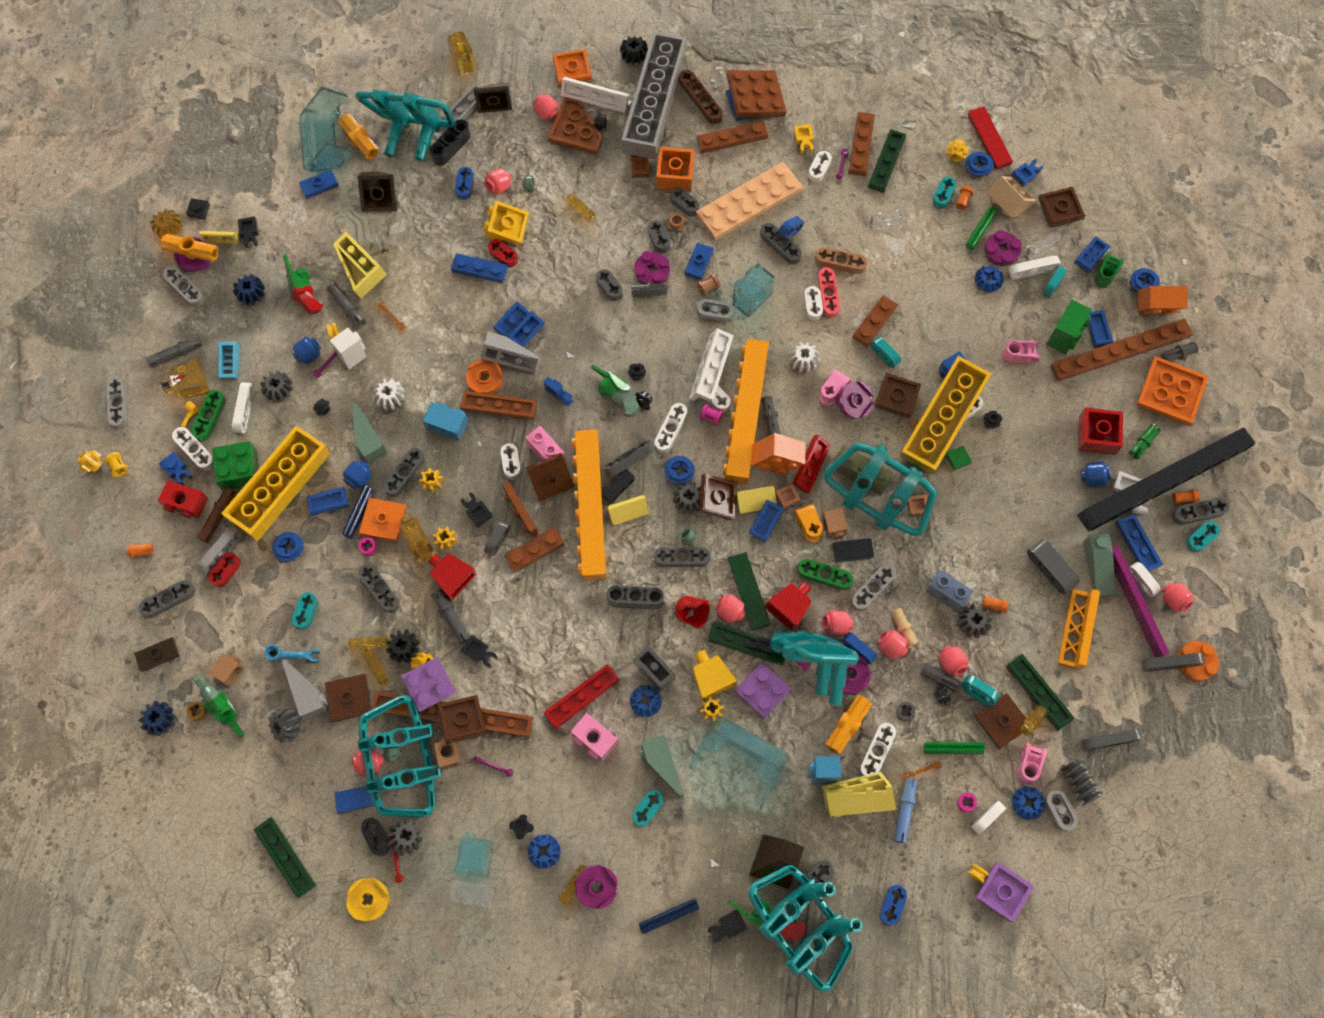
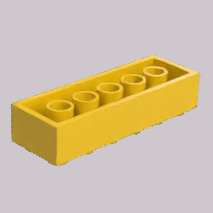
(945, 415)
(276, 483)

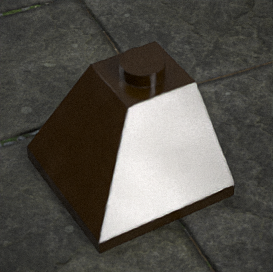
(493, 97)
(377, 191)
(773, 855)

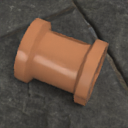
(708, 285)

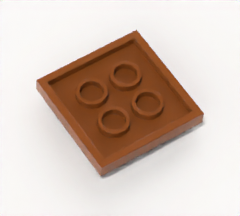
(756, 93)

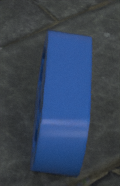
(468, 183)
(791, 227)
(860, 647)
(898, 906)

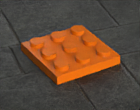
(1172, 391)

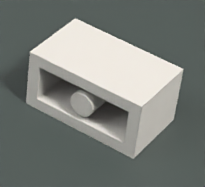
(349, 347)

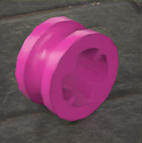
(364, 542)
(966, 809)

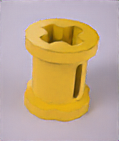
(116, 464)

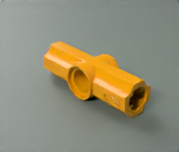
(358, 136)
(189, 247)
(848, 724)

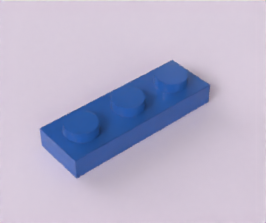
(479, 268)
(1138, 542)

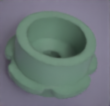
(528, 182)
(688, 536)
(391, 753)

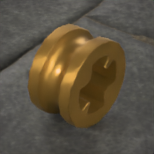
(191, 714)

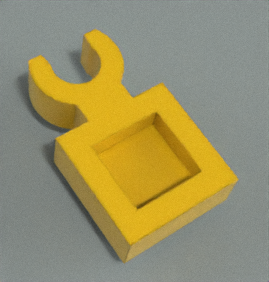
(804, 136)

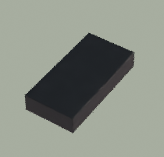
(853, 550)

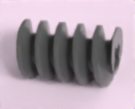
(1081, 781)

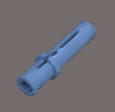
(907, 801)

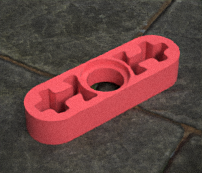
(832, 286)

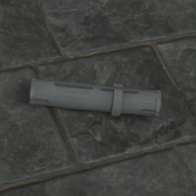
(350, 310)
(181, 348)
(767, 403)
(446, 609)

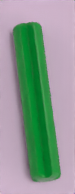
(981, 228)
(953, 748)

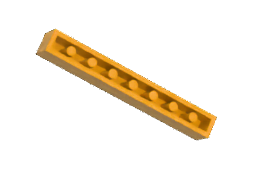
(747, 410)
(590, 505)

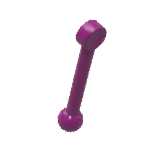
(844, 152)
(317, 373)
(509, 772)

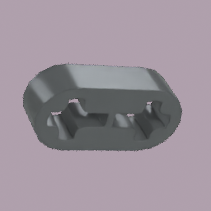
(683, 202)
(656, 237)
(606, 287)
(497, 538)

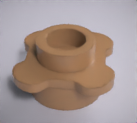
(676, 218)

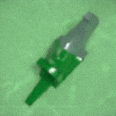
(618, 391)
(217, 703)

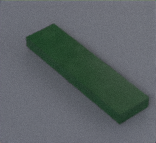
(887, 161)
(749, 591)
(738, 641)
(1040, 691)
(285, 857)

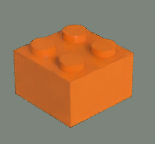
(675, 168)
(1162, 299)
(778, 454)

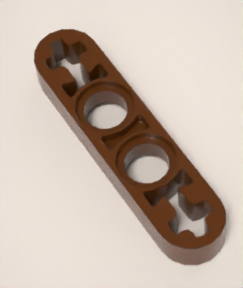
(697, 98)

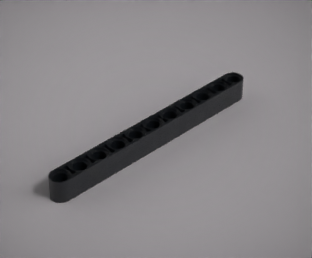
(1165, 479)

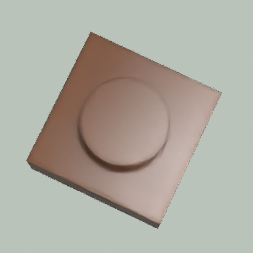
(787, 496)
(916, 504)

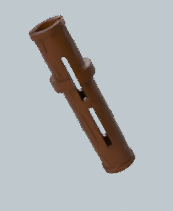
(215, 516)

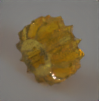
(166, 223)

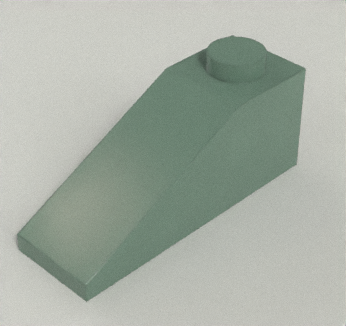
(365, 437)
(1100, 563)
(660, 761)

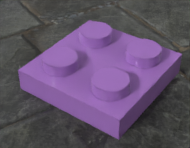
(428, 684)
(762, 690)
(1004, 892)

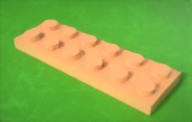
(749, 201)

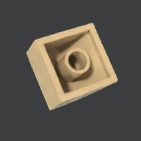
(1010, 196)

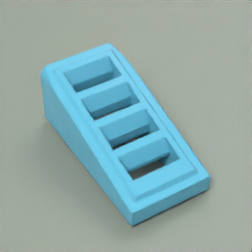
(222, 346)

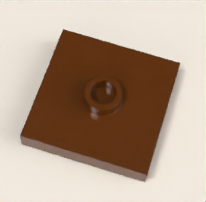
(1061, 207)
(897, 395)
(550, 477)
(718, 497)
(348, 697)
(461, 719)
(1001, 721)

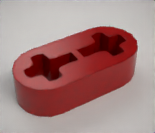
(505, 250)
(224, 569)

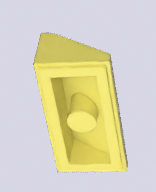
(220, 237)
(754, 499)
(628, 510)

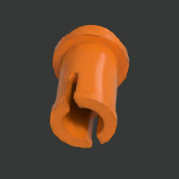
(965, 194)
(1185, 497)
(140, 550)
(995, 604)

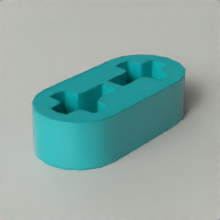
(946, 193)
(1055, 281)
(885, 352)
(1200, 534)
(301, 609)
(980, 690)
(644, 805)

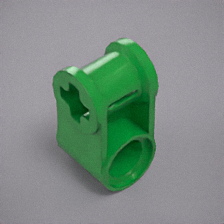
(1108, 270)

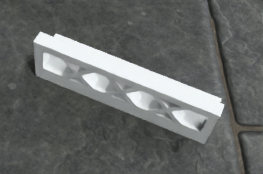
(595, 95)
(711, 366)

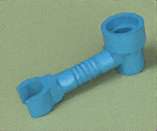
(272, 648)

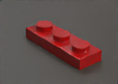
(814, 459)

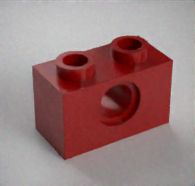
(174, 493)

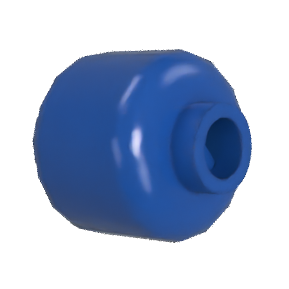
(306, 350)
(357, 474)
(1096, 474)

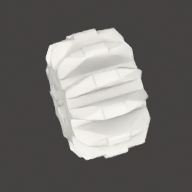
(799, 354)
(394, 389)

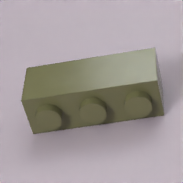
(855, 465)

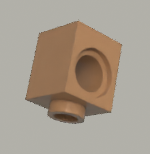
(834, 523)
(226, 669)
(447, 762)

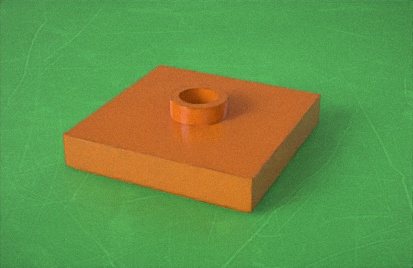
(572, 65)
(382, 519)

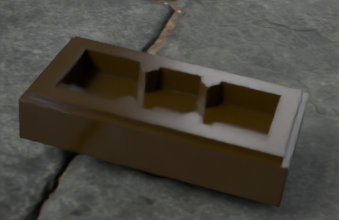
(157, 654)

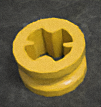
(332, 330)
(978, 873)

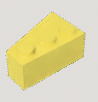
(359, 265)
(859, 795)

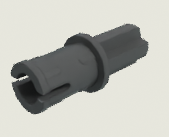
(649, 289)
(1180, 351)
(940, 677)

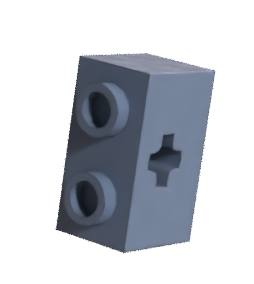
(949, 591)

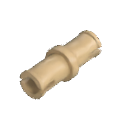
(904, 627)

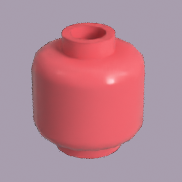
(545, 107)
(497, 181)
(1178, 597)
(730, 608)
(837, 623)
(892, 644)
(953, 661)
(358, 762)

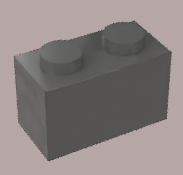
(654, 668)

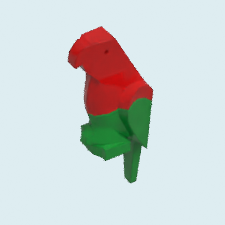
(301, 289)
(792, 931)

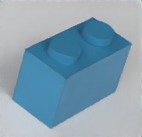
(445, 420)
(825, 770)

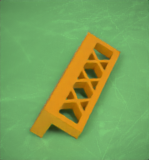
(1086, 630)

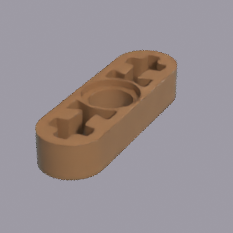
(835, 265)

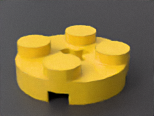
(356, 898)

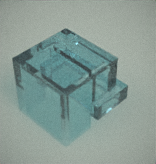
(473, 856)

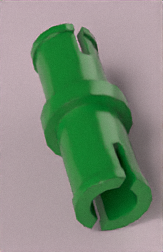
(1144, 441)

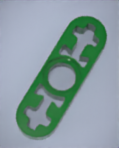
(209, 424)
(810, 574)

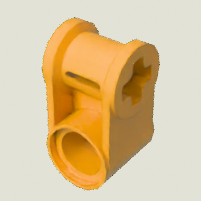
(808, 520)

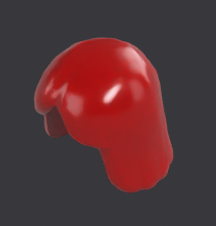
(700, 607)

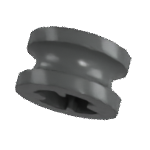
(899, 710)

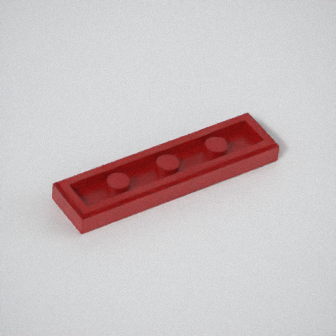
(990, 137)
(581, 696)

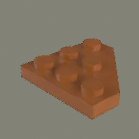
(575, 128)

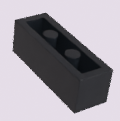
(618, 486)

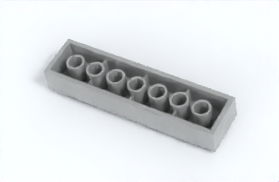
(654, 95)

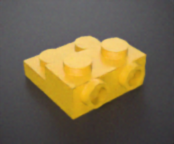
(505, 223)

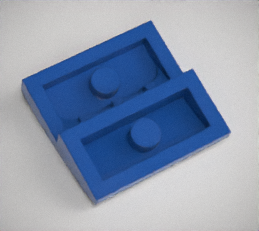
(519, 324)

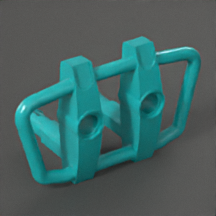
(396, 108)
(903, 491)
(829, 654)
(384, 741)
(821, 935)

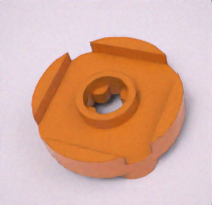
(487, 368)
(1211, 661)

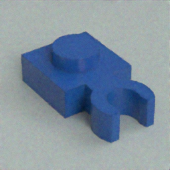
(1025, 173)
(555, 388)
(175, 467)

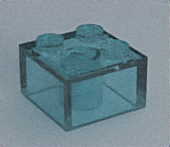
(753, 290)

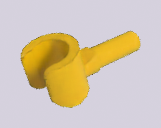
(192, 410)

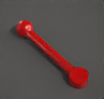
(398, 877)

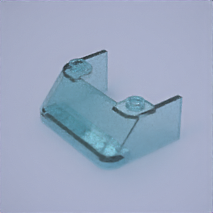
(318, 132)
(727, 732)

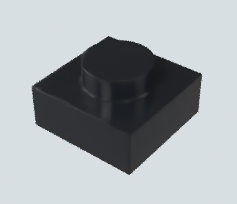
(198, 208)

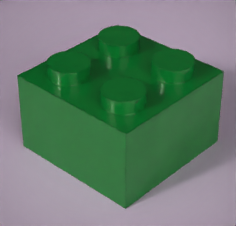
(1070, 327)
(234, 464)

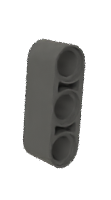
(1053, 566)
(627, 591)

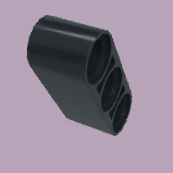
(457, 135)

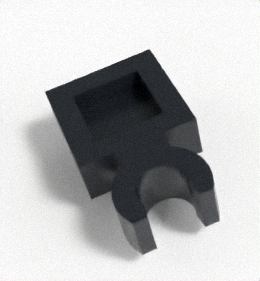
(248, 230)
(477, 511)
(476, 650)
(730, 925)

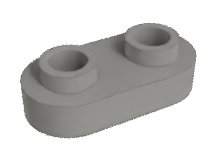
(715, 309)
(1061, 810)

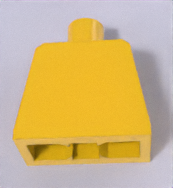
(712, 676)

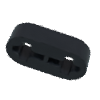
(370, 839)

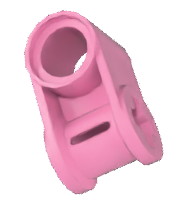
(1024, 352)
(831, 388)
(1032, 759)

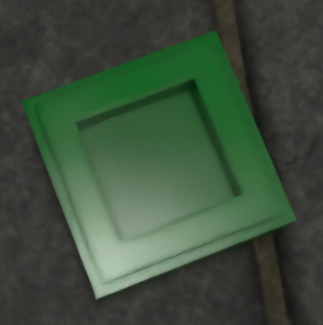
(958, 458)

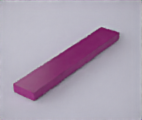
(1138, 605)

